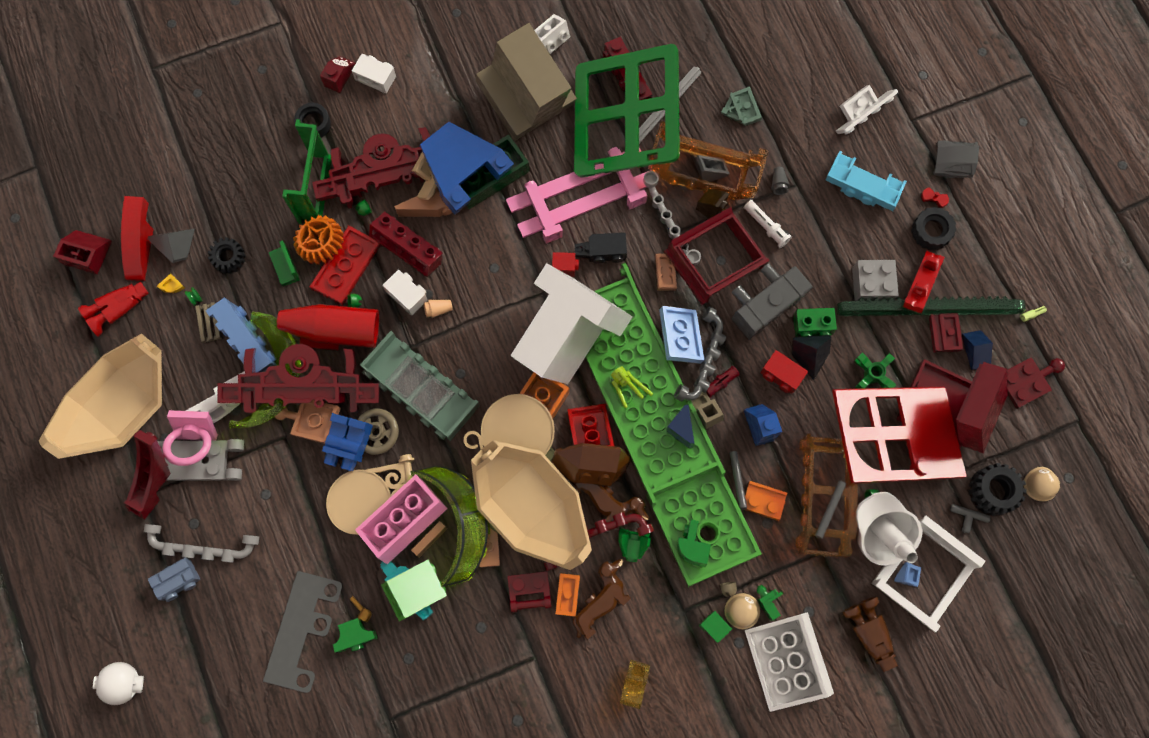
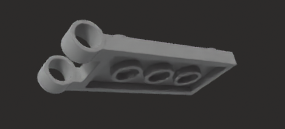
(211, 471)

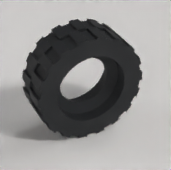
(933, 214)

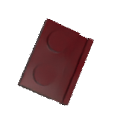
(945, 332)

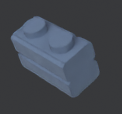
(174, 579)

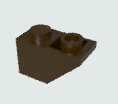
(712, 203)

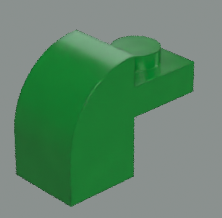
(691, 550)

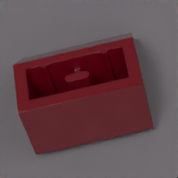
(82, 251)

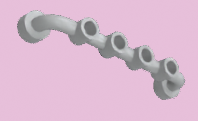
(651, 180)
(190, 550)

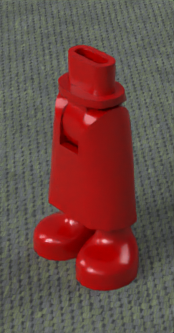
(112, 306)

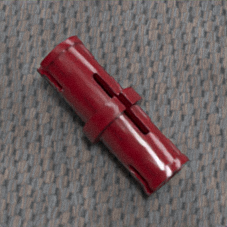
(729, 374)

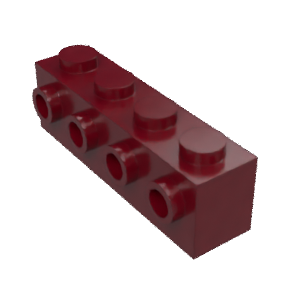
(617, 47)
(405, 244)

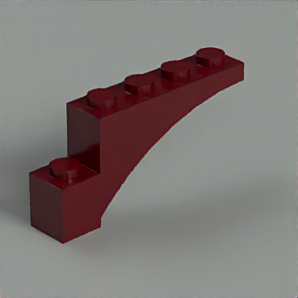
(149, 475)

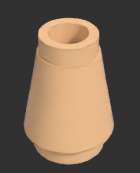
(437, 307)

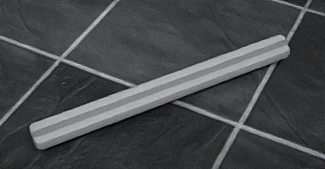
(656, 116)

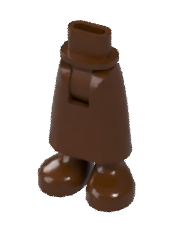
(873, 633)

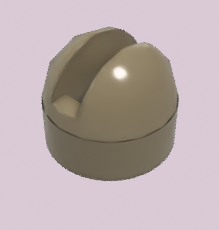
(728, 588)

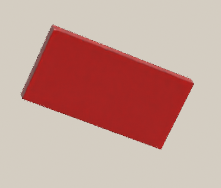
(342, 273)

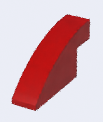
(134, 238)

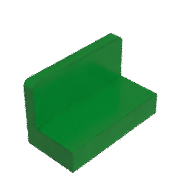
(284, 265)

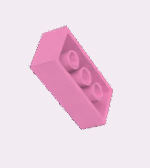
(401, 519)

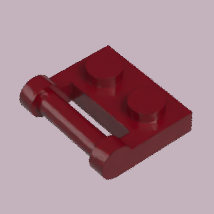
(529, 584)

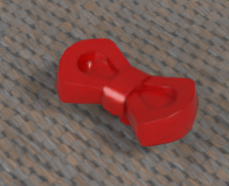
(940, 199)

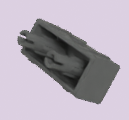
(771, 302)

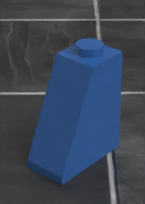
(762, 424)

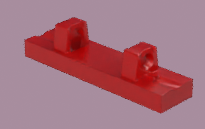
(923, 282)

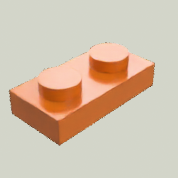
(567, 595)

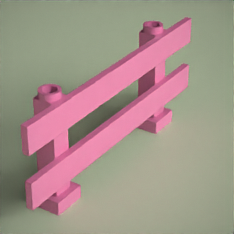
(548, 220)

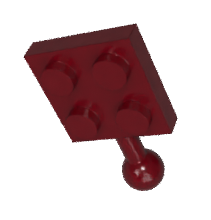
(1028, 383)

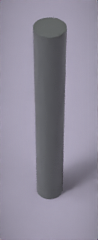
(738, 480)
(830, 509)

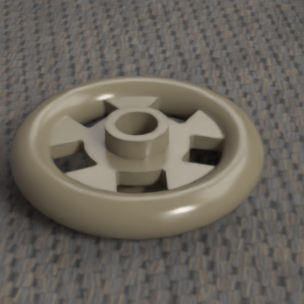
(391, 434)

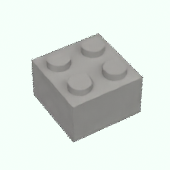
(875, 279)

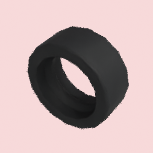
(311, 108)

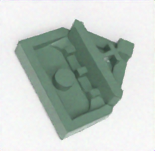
(742, 107)

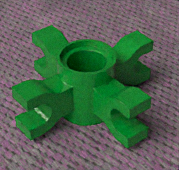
(863, 361)

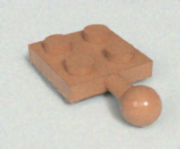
(310, 421)

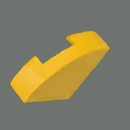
(170, 285)

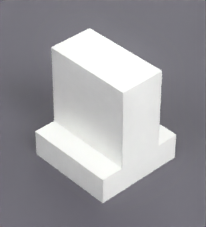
(566, 326)

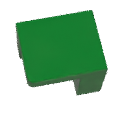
(715, 626)

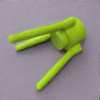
(624, 377)

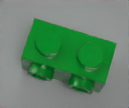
(814, 322)

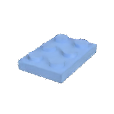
(681, 334)

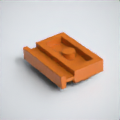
(765, 500)

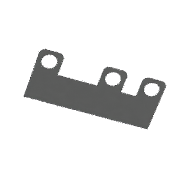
(295, 625)

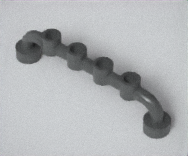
(711, 353)

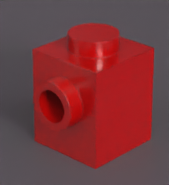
(565, 262)

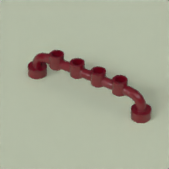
(619, 520)

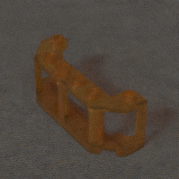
(730, 157)
(850, 500)

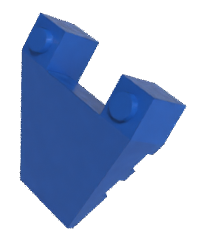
(455, 157)

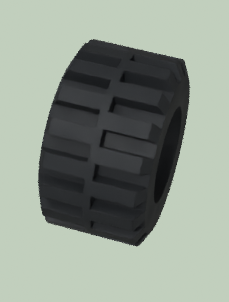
(1010, 481)

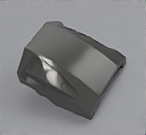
(956, 159)

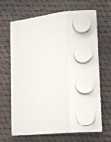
(789, 662)

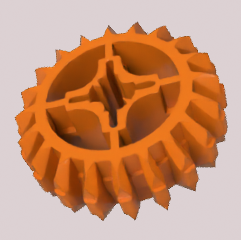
(329, 235)

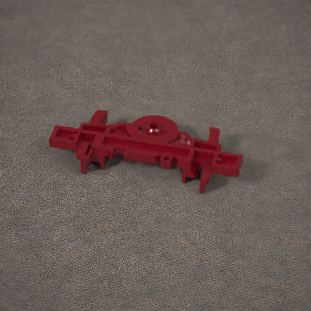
(365, 171)
(278, 383)

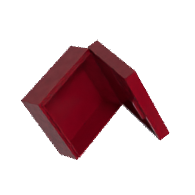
(973, 403)

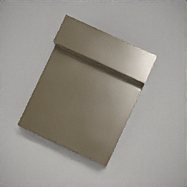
(524, 83)

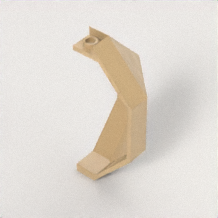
(108, 401)
(530, 504)

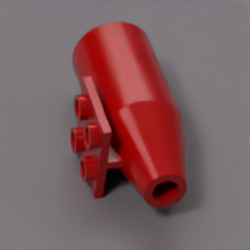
(331, 326)

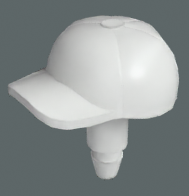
(887, 530)

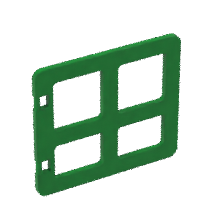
(630, 110)

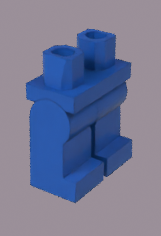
(346, 439)

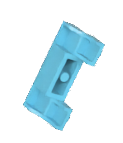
(864, 185)

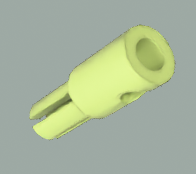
(1032, 313)

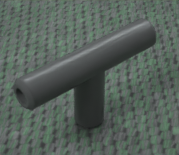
(969, 516)

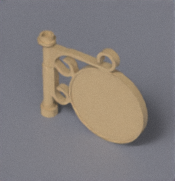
(516, 421)

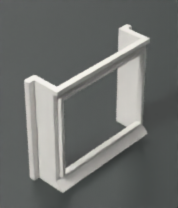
(953, 546)

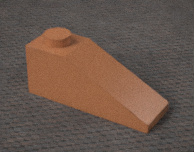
(423, 208)

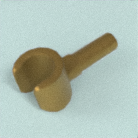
(365, 614)

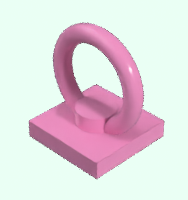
(189, 426)

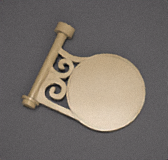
(362, 492)

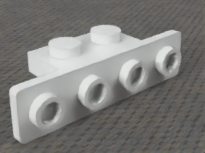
(861, 105)

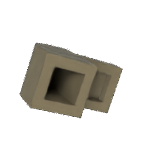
(707, 410)

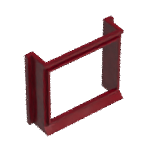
(689, 272)

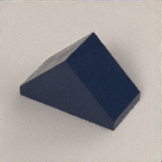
(978, 348)
(682, 428)

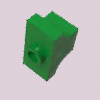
(353, 636)

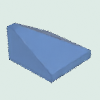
(908, 575)

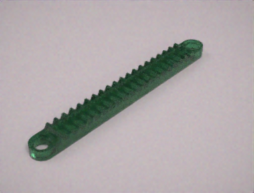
(936, 306)

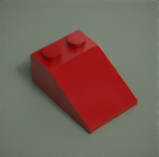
(590, 425)

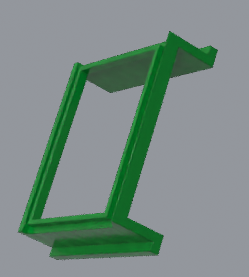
(298, 200)

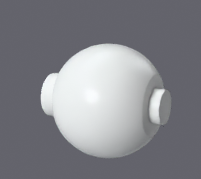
(117, 683)

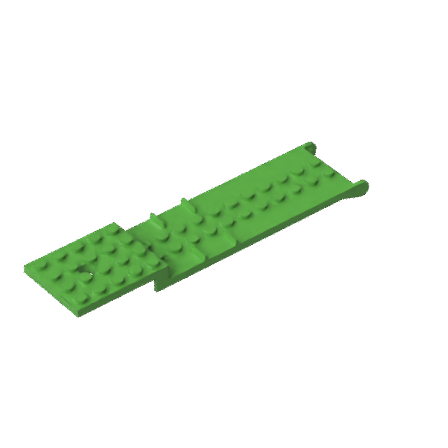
(677, 479)

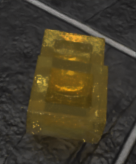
(634, 684)

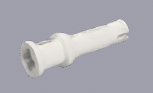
(773, 229)

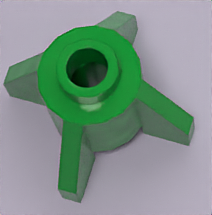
(632, 545)

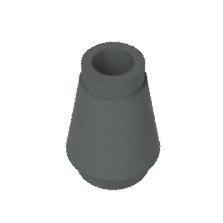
(780, 181)

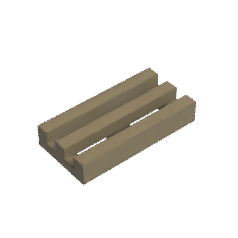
(199, 309)

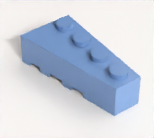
(241, 333)

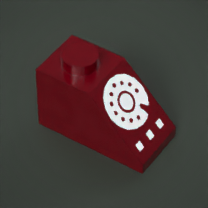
(337, 73)

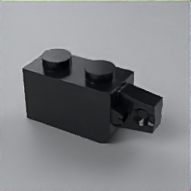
(603, 248)

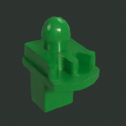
(766, 602)

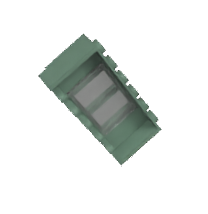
(419, 387)

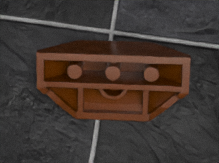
(591, 463)

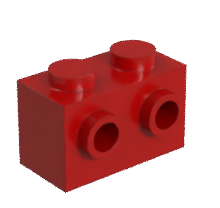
(783, 372)

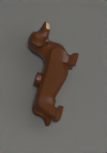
(608, 505)
(603, 602)

